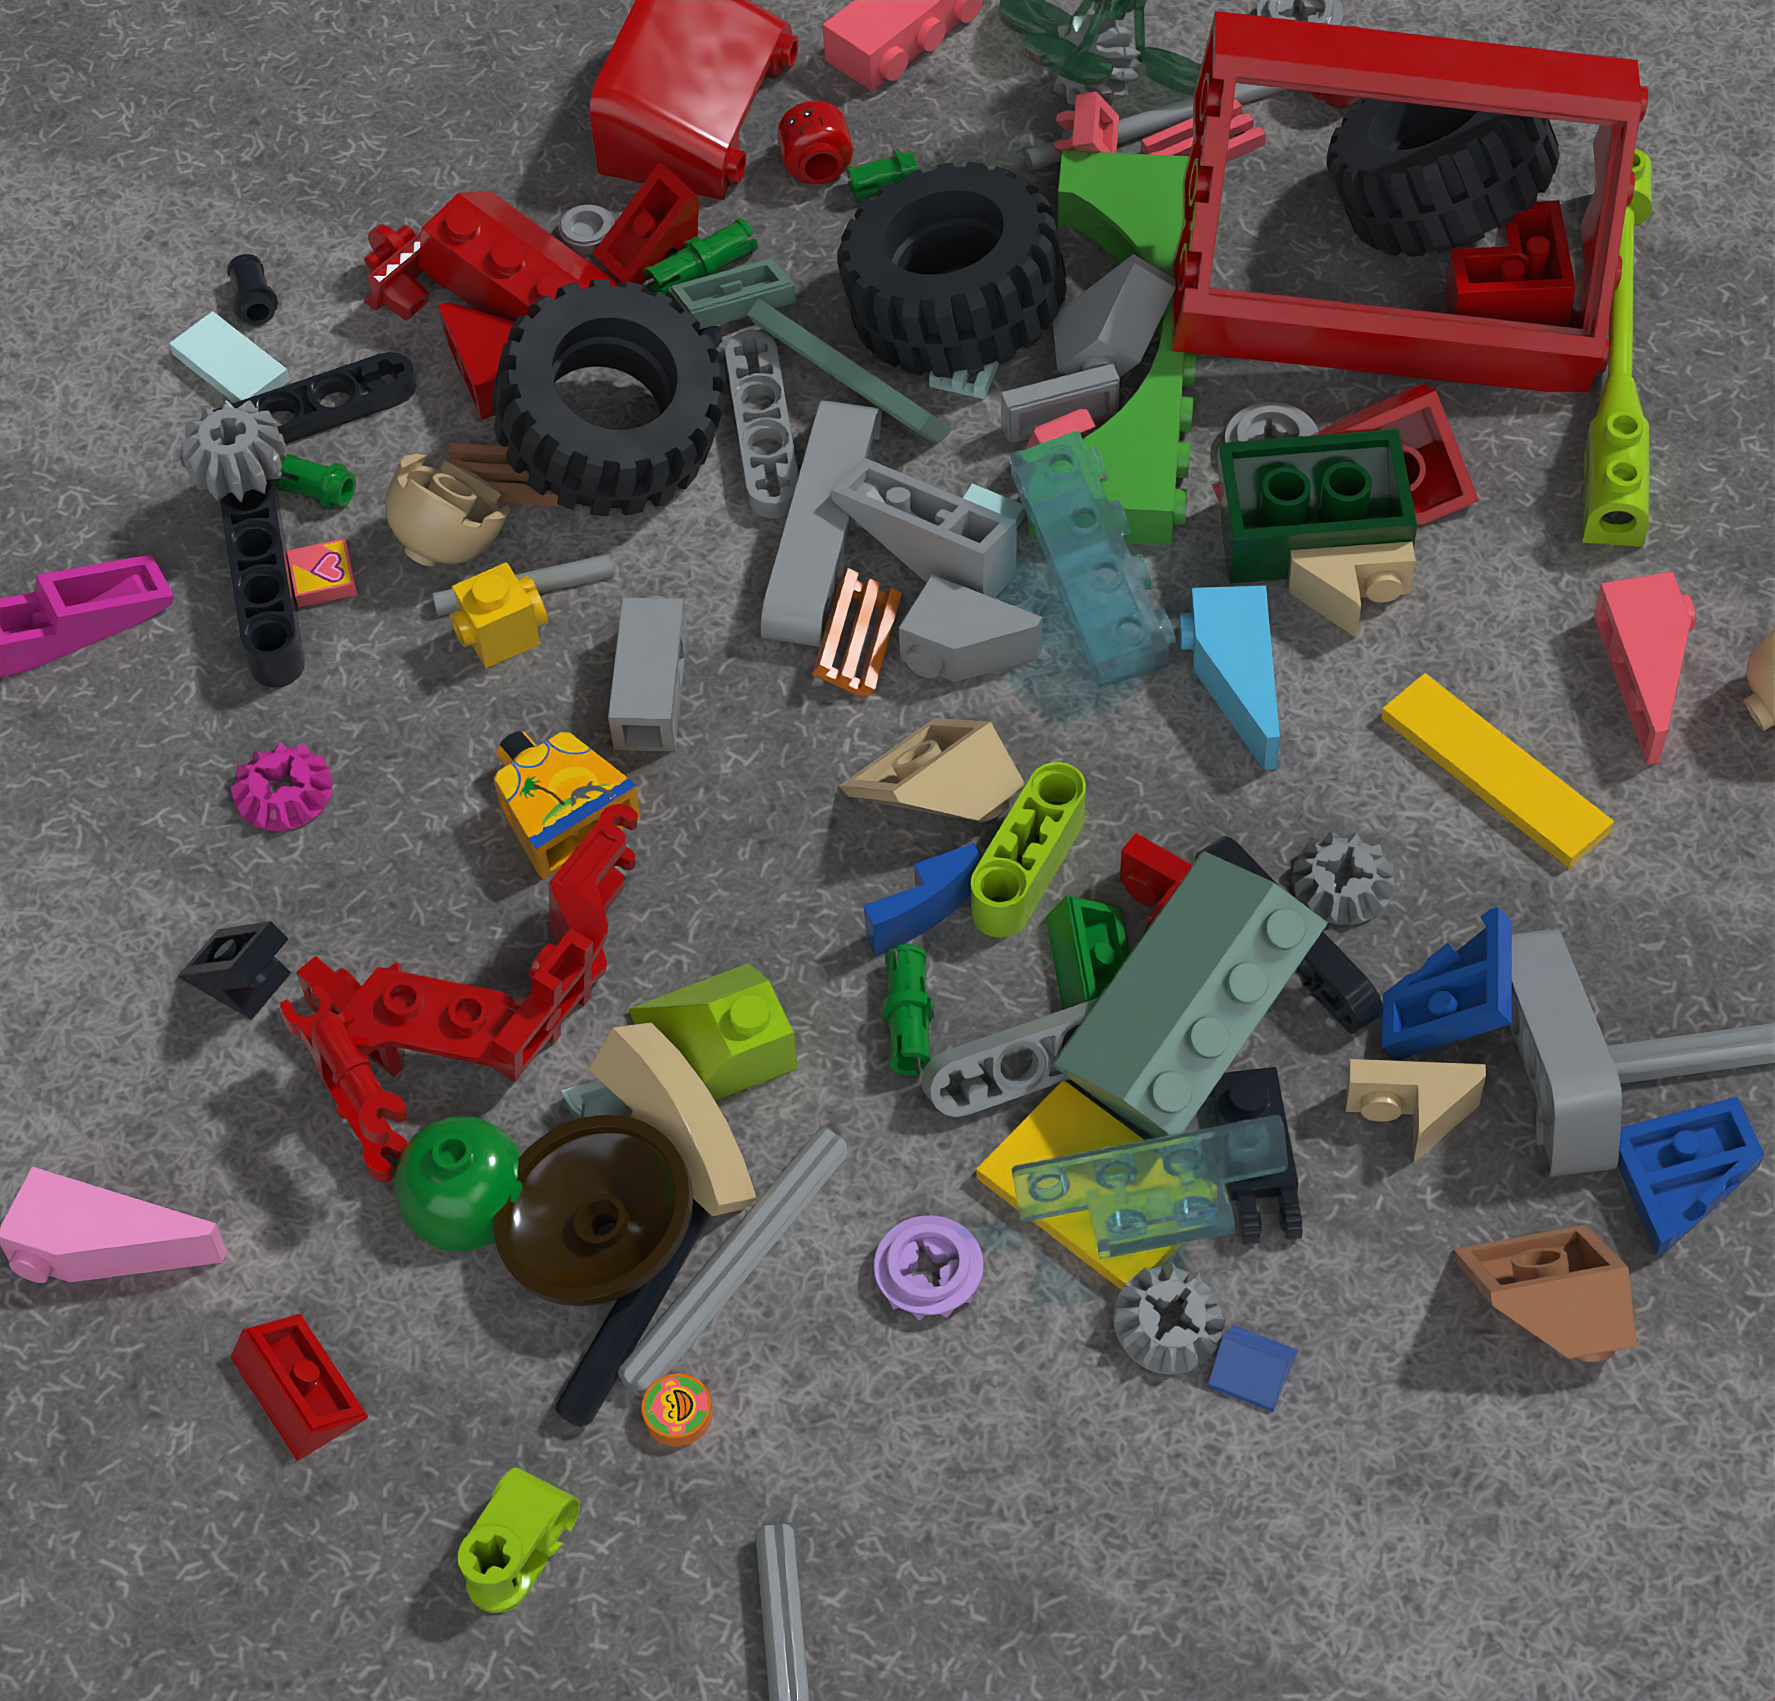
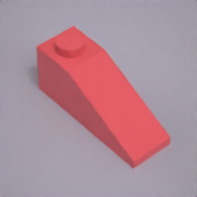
(1645, 638)

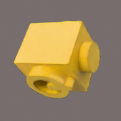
(498, 614)

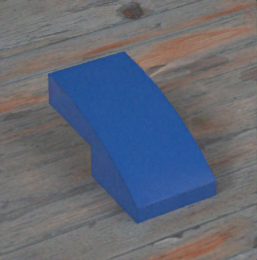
(939, 890)

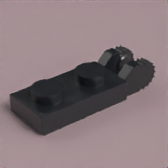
(1247, 1097)

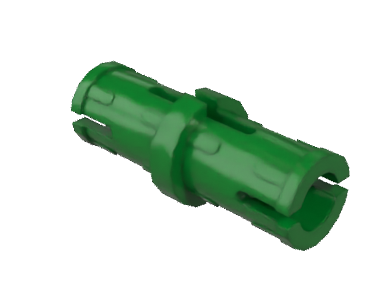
(702, 257)
(907, 1009)

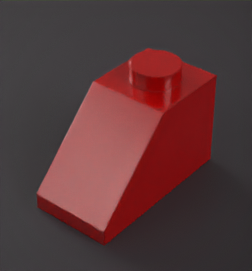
(476, 347)

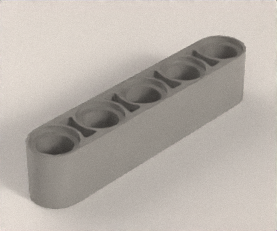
(816, 528)

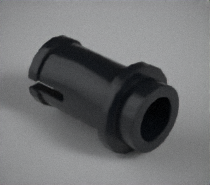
(253, 299)

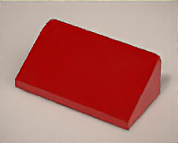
(296, 1384)

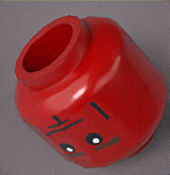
(815, 142)

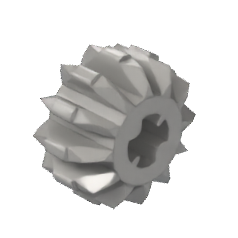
(1110, 43)
(233, 450)

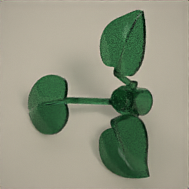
(1042, 43)

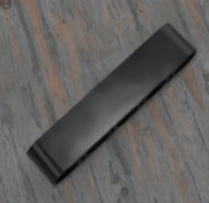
(263, 586)

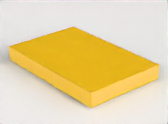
(1061, 1127)

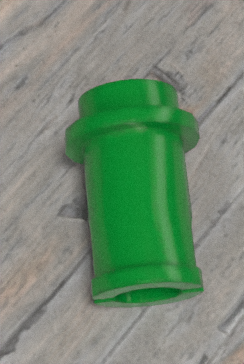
(871, 176)
(328, 484)

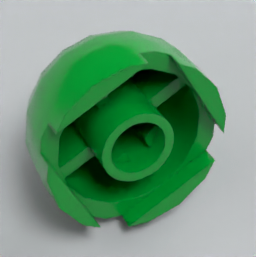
(456, 1181)

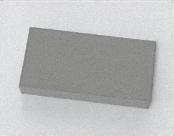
(1045, 401)

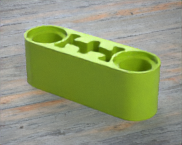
(999, 871)

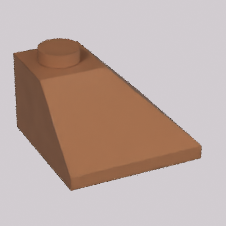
(1558, 1288)

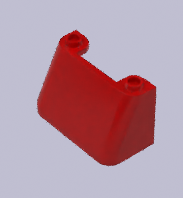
(683, 89)

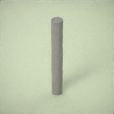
(546, 579)

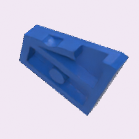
(1452, 993)
(1686, 1166)

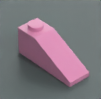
(94, 1233)

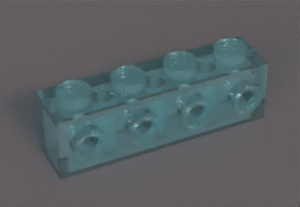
(1090, 559)

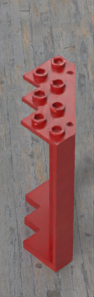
(1417, 72)

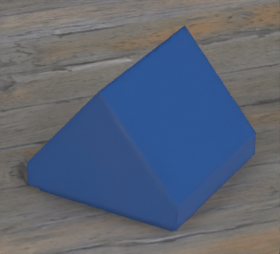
(1252, 1367)

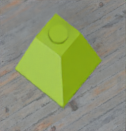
(726, 1029)

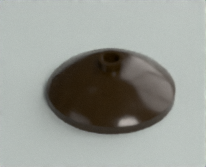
(575, 1184)

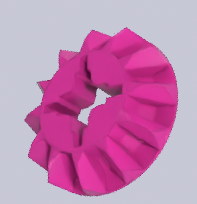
(288, 806)

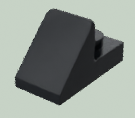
(240, 966)

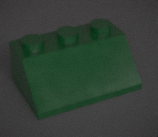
(1310, 496)

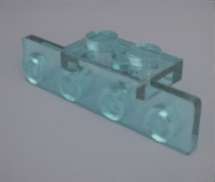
(1154, 1188)

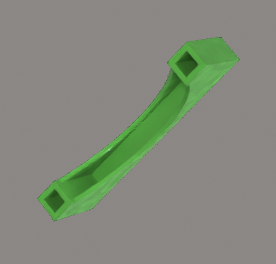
(1129, 209)

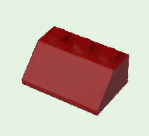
(498, 256)

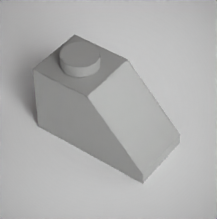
(1112, 319)
(966, 633)

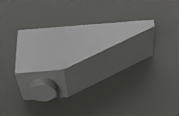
(931, 527)

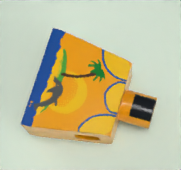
(556, 794)

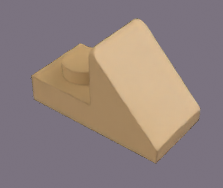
(1337, 577)
(1431, 1091)

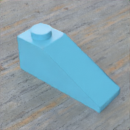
(1235, 661)

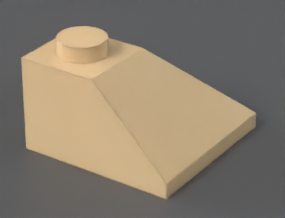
(943, 770)

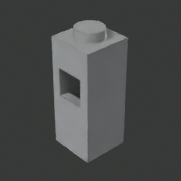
(648, 674)

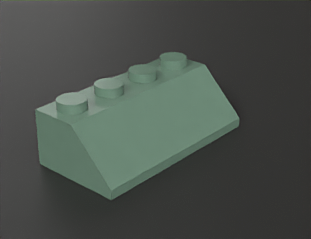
(1189, 995)

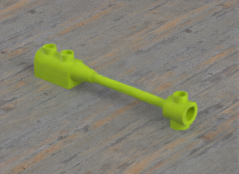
(1620, 434)

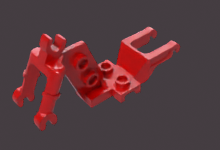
(467, 1019)

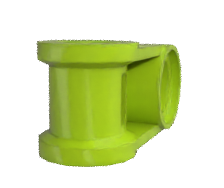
(517, 1530)

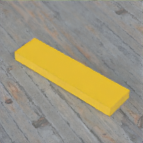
(1497, 770)

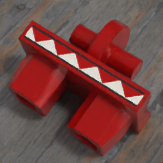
(394, 271)

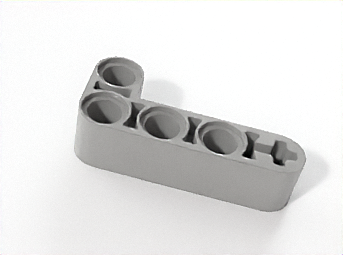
(1564, 1058)

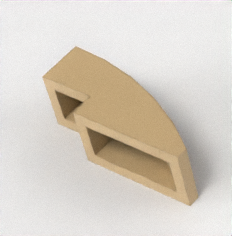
(671, 1097)

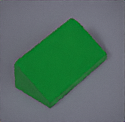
(1086, 947)

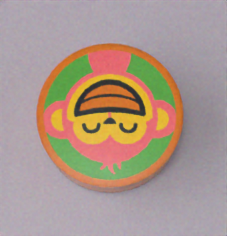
(677, 1409)

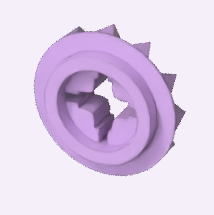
(943, 1242)

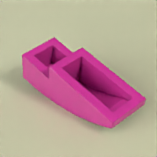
(78, 609)

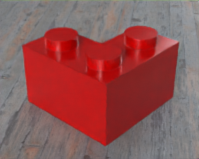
(1521, 277)

